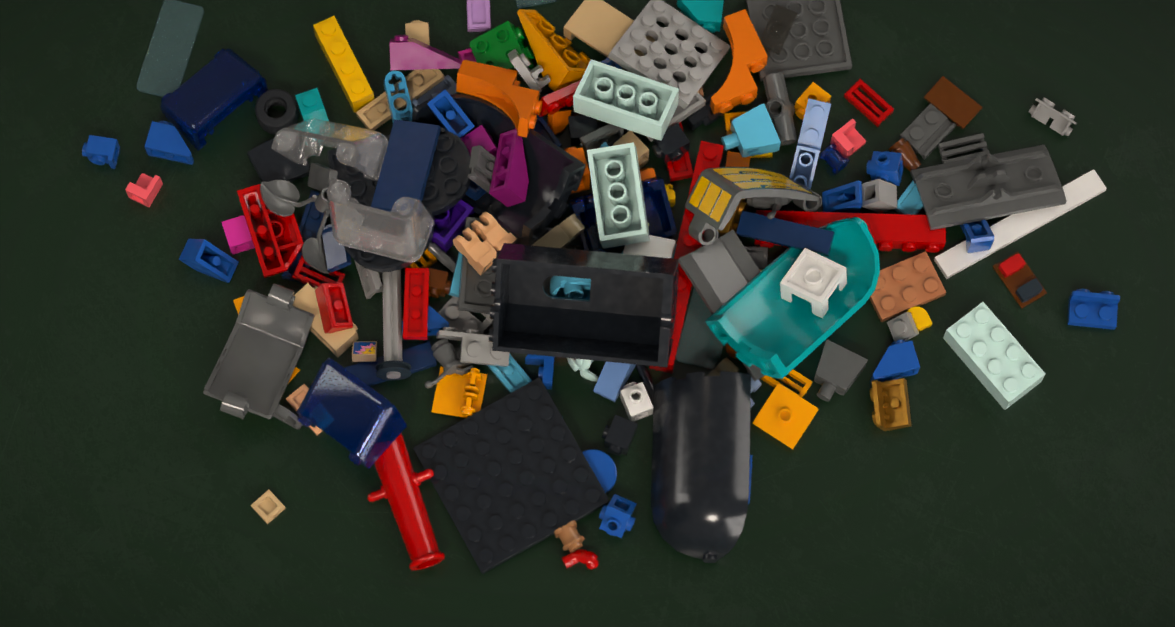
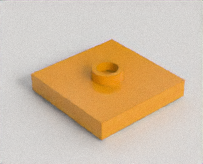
(785, 416)

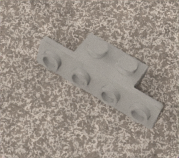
(475, 347)

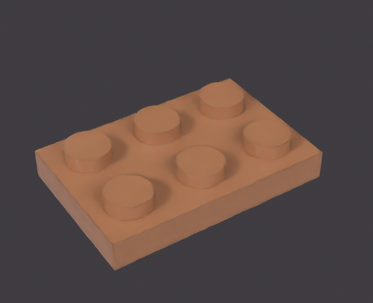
(906, 286)

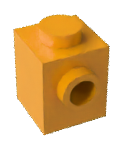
(813, 92)

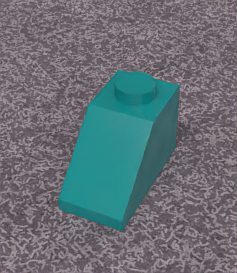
(703, 12)
(311, 105)

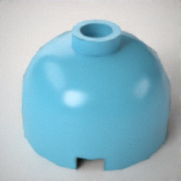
(570, 287)

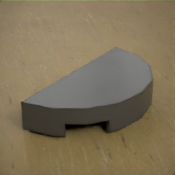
(287, 417)

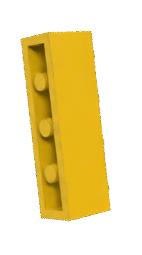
(343, 63)

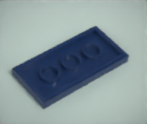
(406, 163)

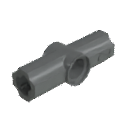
(778, 96)

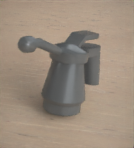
(767, 203)
(445, 354)

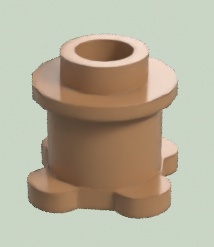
(570, 536)

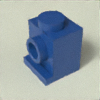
(101, 150)

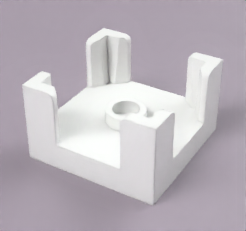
(813, 280)

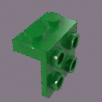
(494, 46)

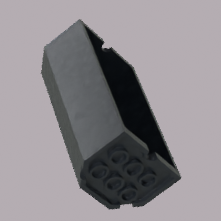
(623, 322)

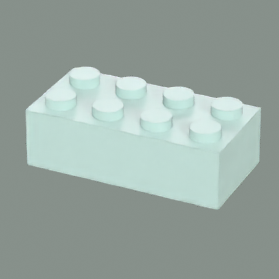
(626, 100)
(618, 195)
(994, 355)

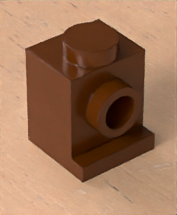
(438, 283)

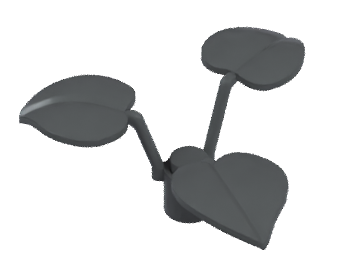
(281, 199)

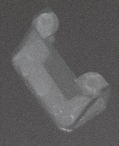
(355, 146)
(391, 234)

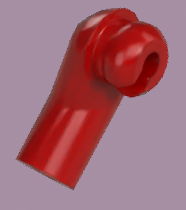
(582, 556)

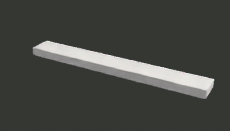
(1021, 224)

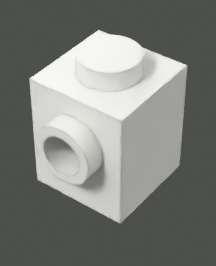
(636, 401)

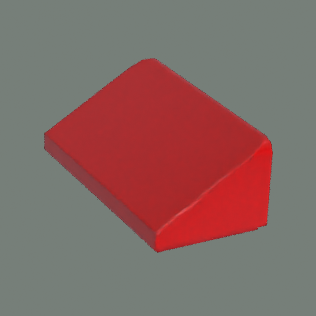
(333, 307)

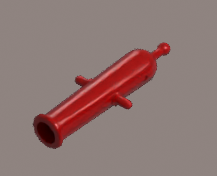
(402, 490)

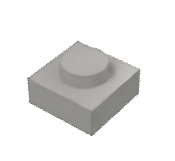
(903, 327)

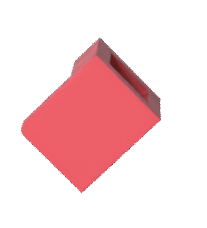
(848, 139)
(145, 189)

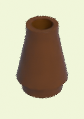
(909, 157)

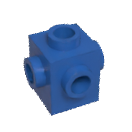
(886, 166)
(617, 516)

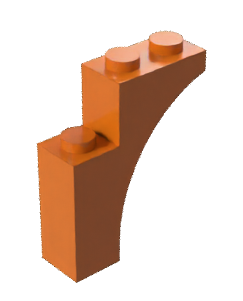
(747, 56)
(503, 90)

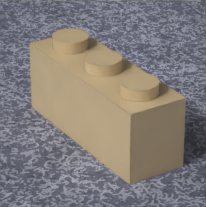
(336, 342)

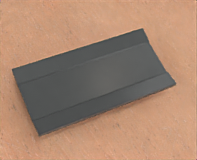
(988, 187)
(720, 273)

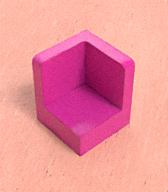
(238, 234)

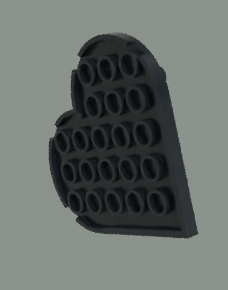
(444, 189)

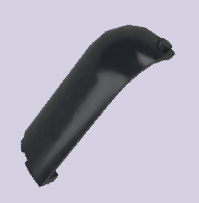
(549, 168)
(701, 462)

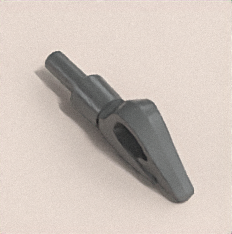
(442, 256)

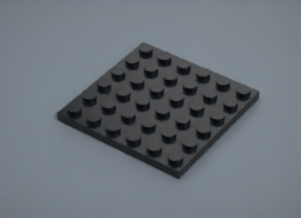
(511, 475)

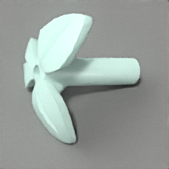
(583, 366)

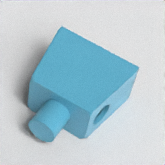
(753, 133)

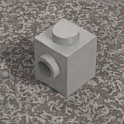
(879, 195)

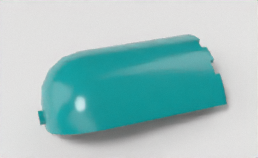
(782, 333)

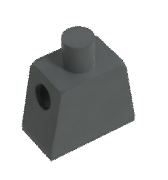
(837, 370)

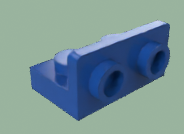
(1093, 309)

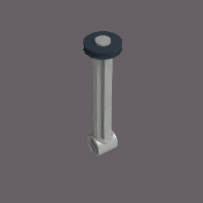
(393, 366)

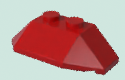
(273, 236)

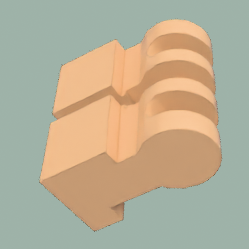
(481, 254)

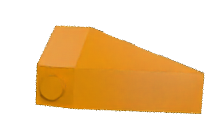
(552, 51)

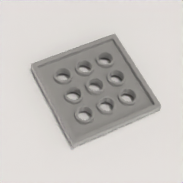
(665, 38)

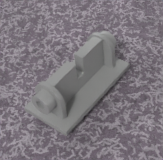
(1061, 120)

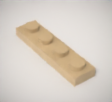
(418, 83)

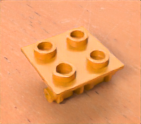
(460, 394)

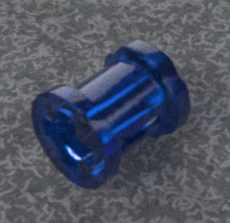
(834, 158)

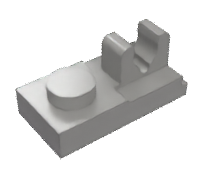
(521, 64)
(370, 280)

